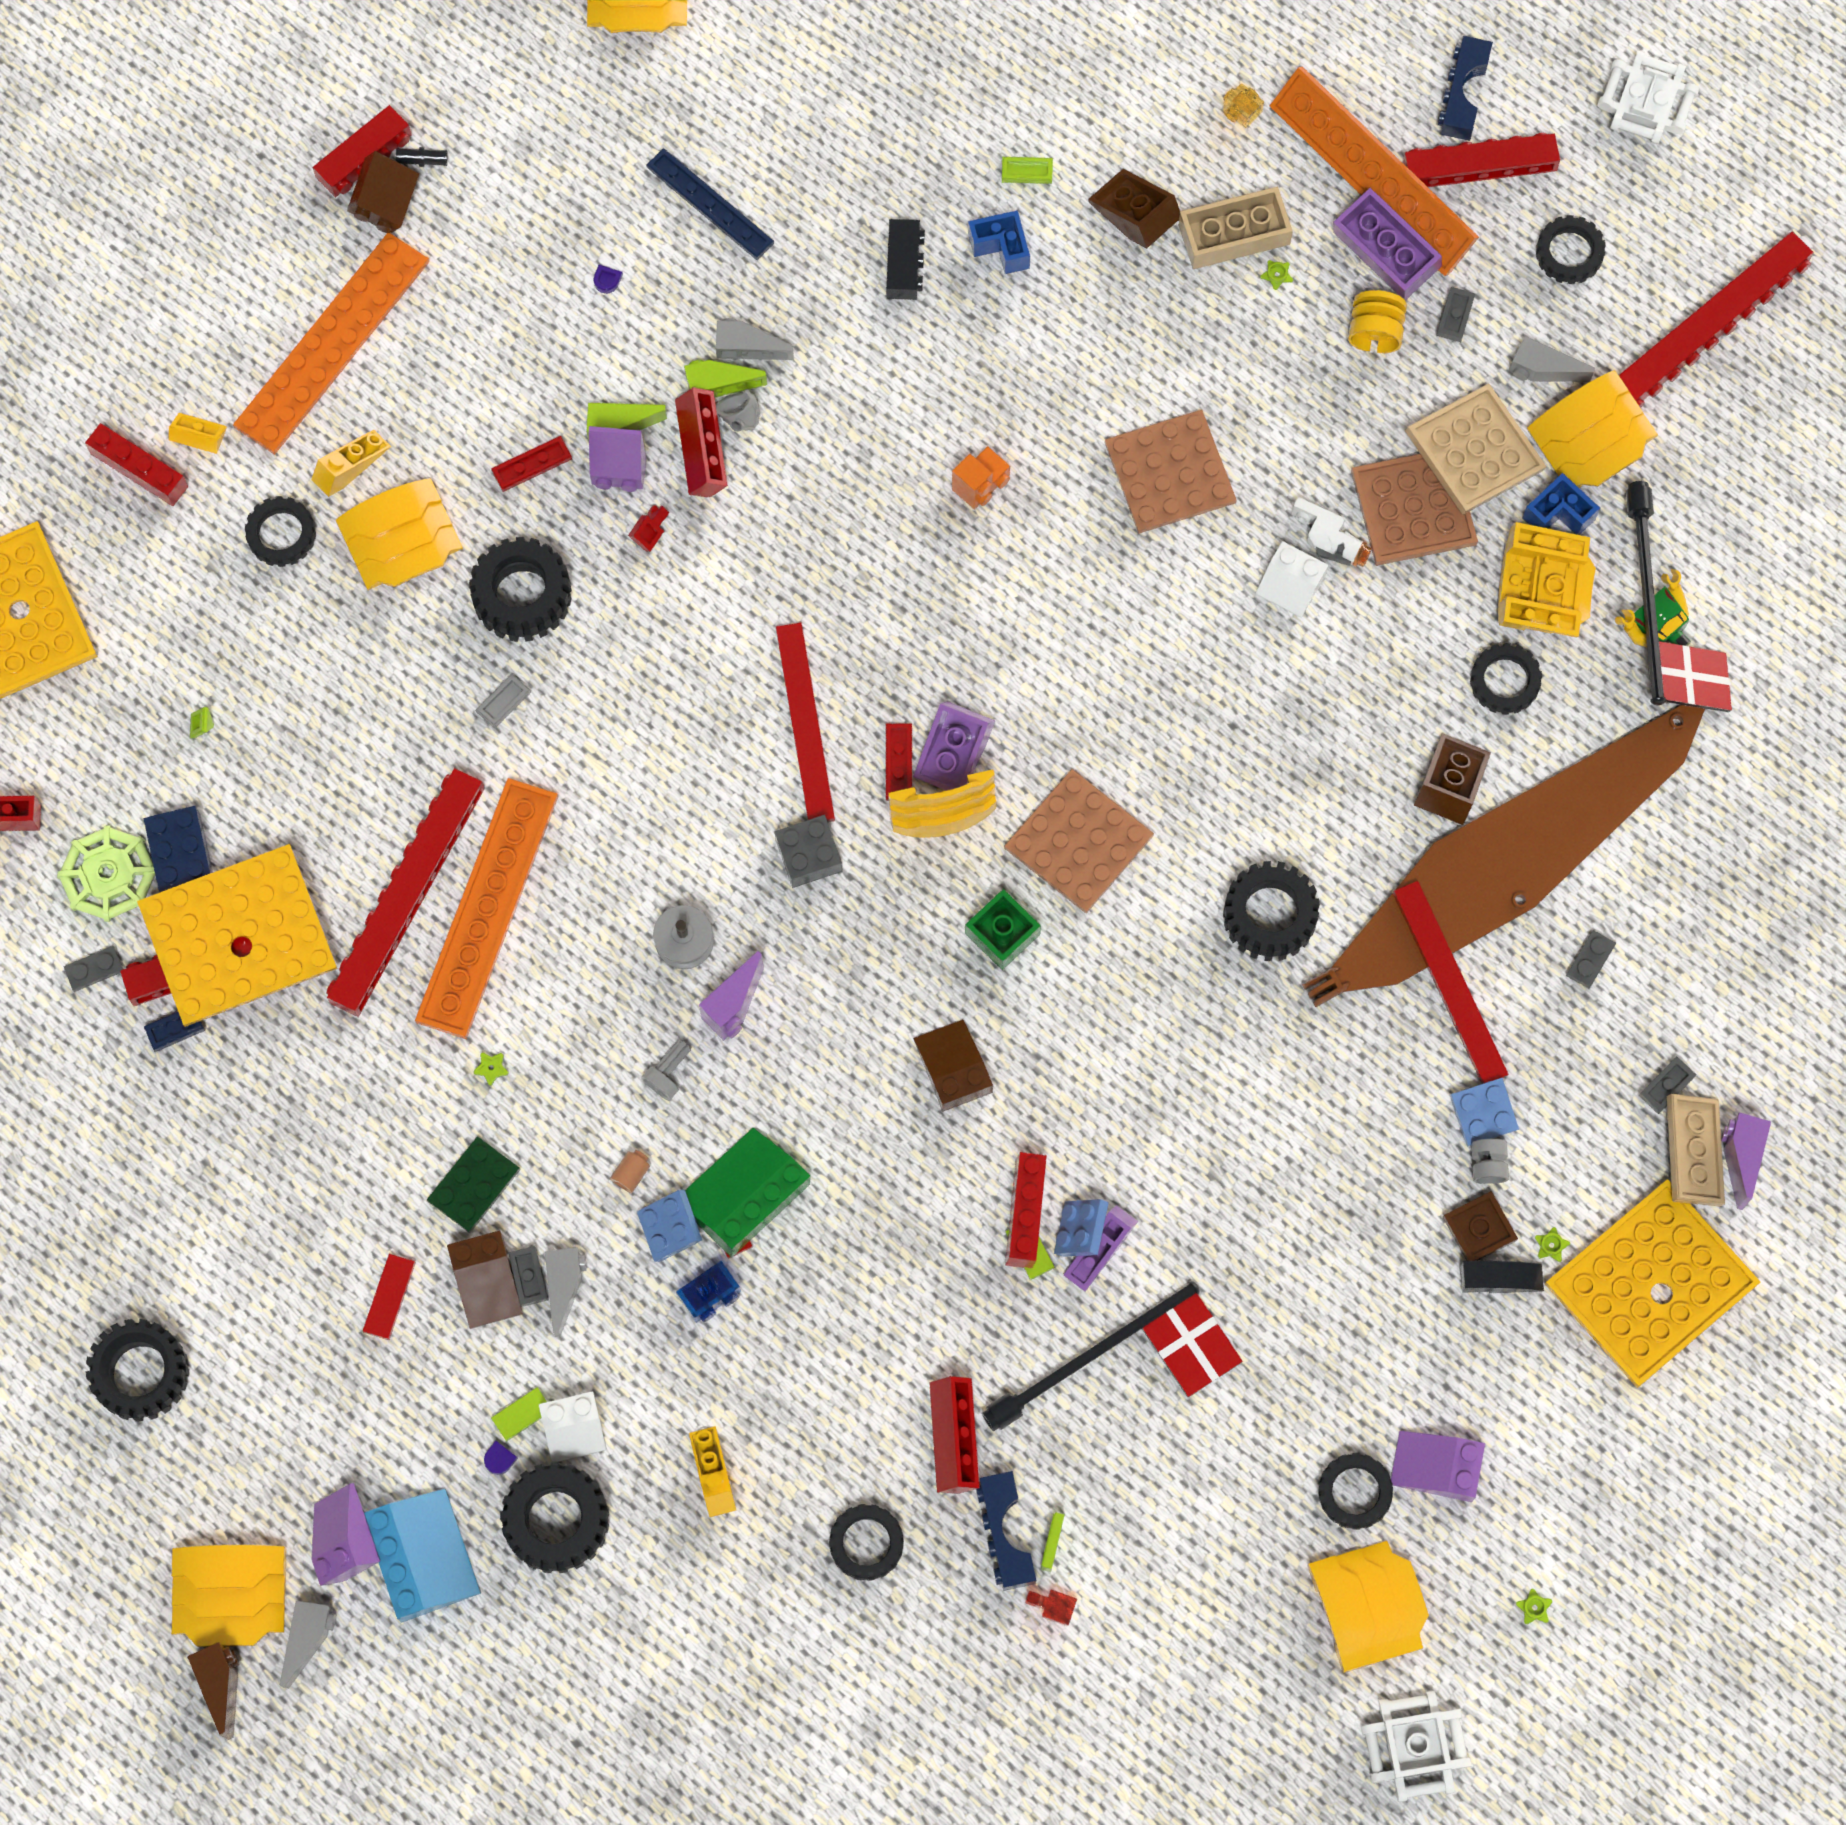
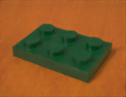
(473, 1184)

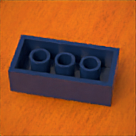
(177, 847)

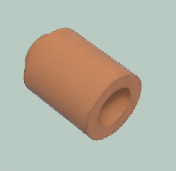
(630, 1171)

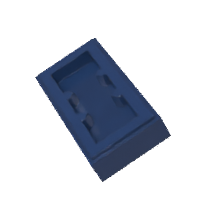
(170, 1031)

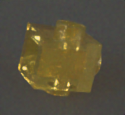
(1242, 105)

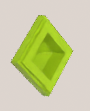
(200, 722)

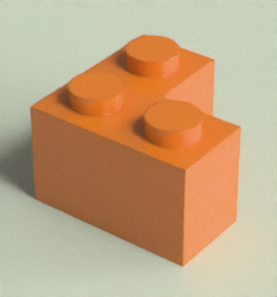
(978, 477)

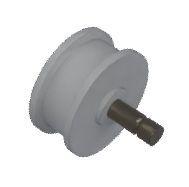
(683, 937)

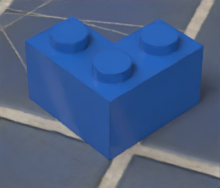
(1001, 234)
(1562, 502)

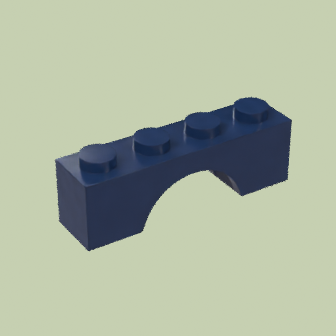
(1460, 114)
(1014, 1566)

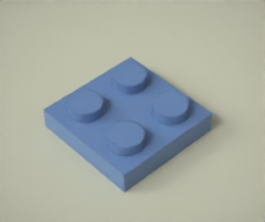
(1484, 1111)
(669, 1225)
(1081, 1228)

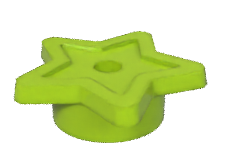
(1282, 269)
(498, 1070)
(1551, 1237)
(1530, 1614)

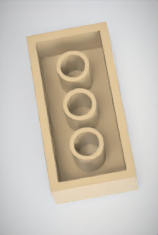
(1235, 227)

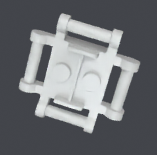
(1648, 97)
(1416, 1746)

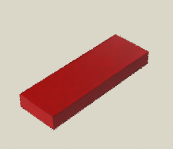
(531, 463)
(898, 757)
(389, 1297)

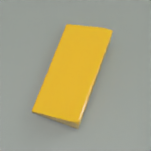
(196, 433)

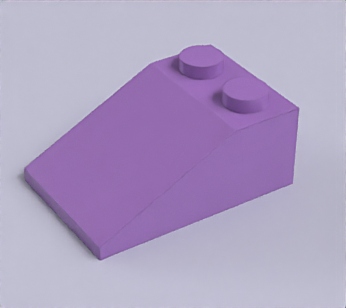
(616, 458)
(953, 746)
(729, 1003)
(1743, 1151)
(1438, 1465)
(341, 1538)

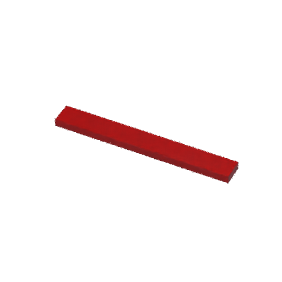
(805, 721)
(1450, 983)

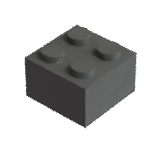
(808, 851)

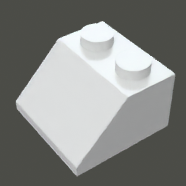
(1292, 579)
(572, 1427)

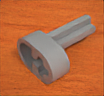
(657, 1077)

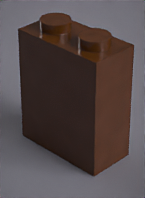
(382, 192)

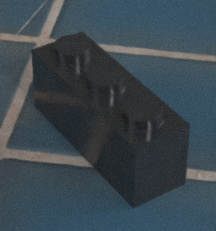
(904, 259)

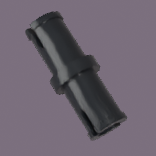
(421, 156)

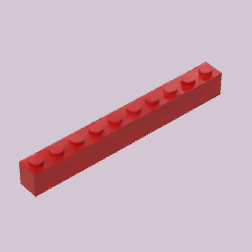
(1716, 318)
(405, 892)

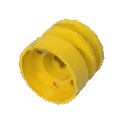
(1377, 317)

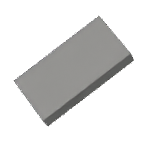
(503, 701)

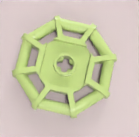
(92, 868)

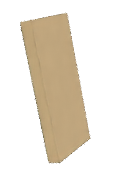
(1695, 1150)

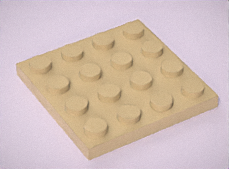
(1475, 449)

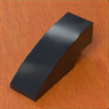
(1501, 1277)

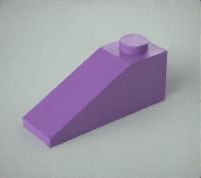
(1116, 1229)

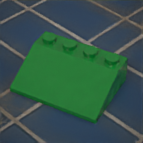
(745, 1191)

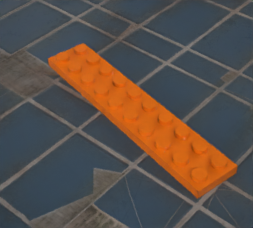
(1370, 164)
(331, 343)
(486, 908)

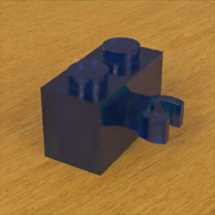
(709, 1292)

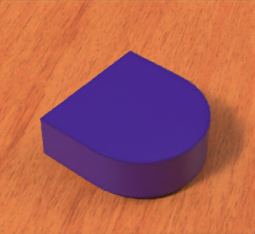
(607, 279)
(499, 1459)

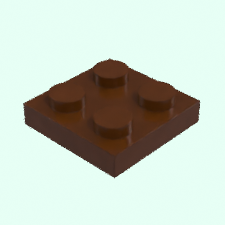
(1480, 1227)

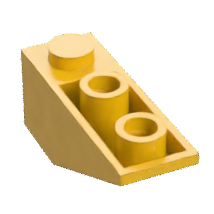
(347, 462)
(712, 1471)

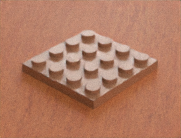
(1170, 471)
(1409, 511)
(1079, 841)

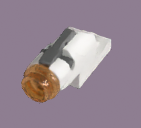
(1327, 535)

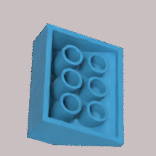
(421, 1554)

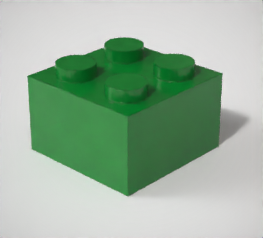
(1002, 929)

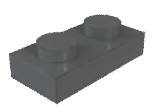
(1455, 314)
(1591, 959)
(93, 969)
(1669, 1081)
(528, 1276)

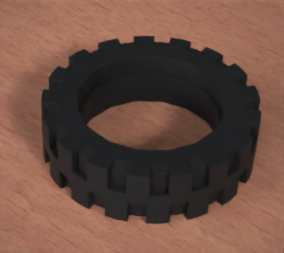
(1567, 273)
(287, 555)
(1498, 703)
(1373, 1467)
(856, 1514)

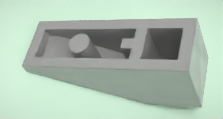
(743, 341)
(1545, 364)
(564, 1278)
(306, 1635)

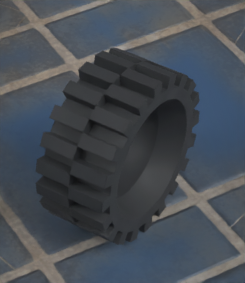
(1268, 942)
(114, 1346)

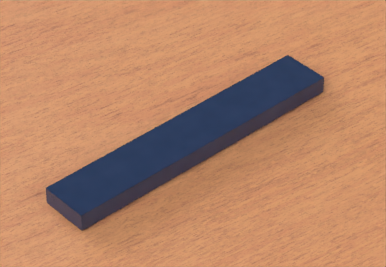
(710, 204)

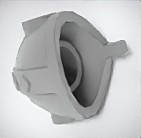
(737, 412)

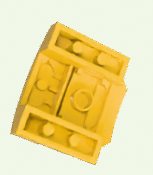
(636, 15)
(1593, 431)
(399, 534)
(1545, 580)
(943, 811)
(228, 1593)
(1370, 1604)

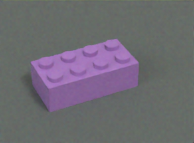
(1387, 244)

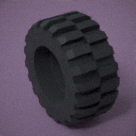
(513, 558)
(531, 1488)

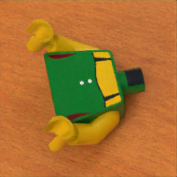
(1670, 613)

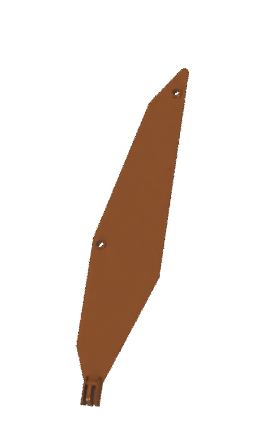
(1515, 853)

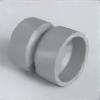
(1487, 1170)

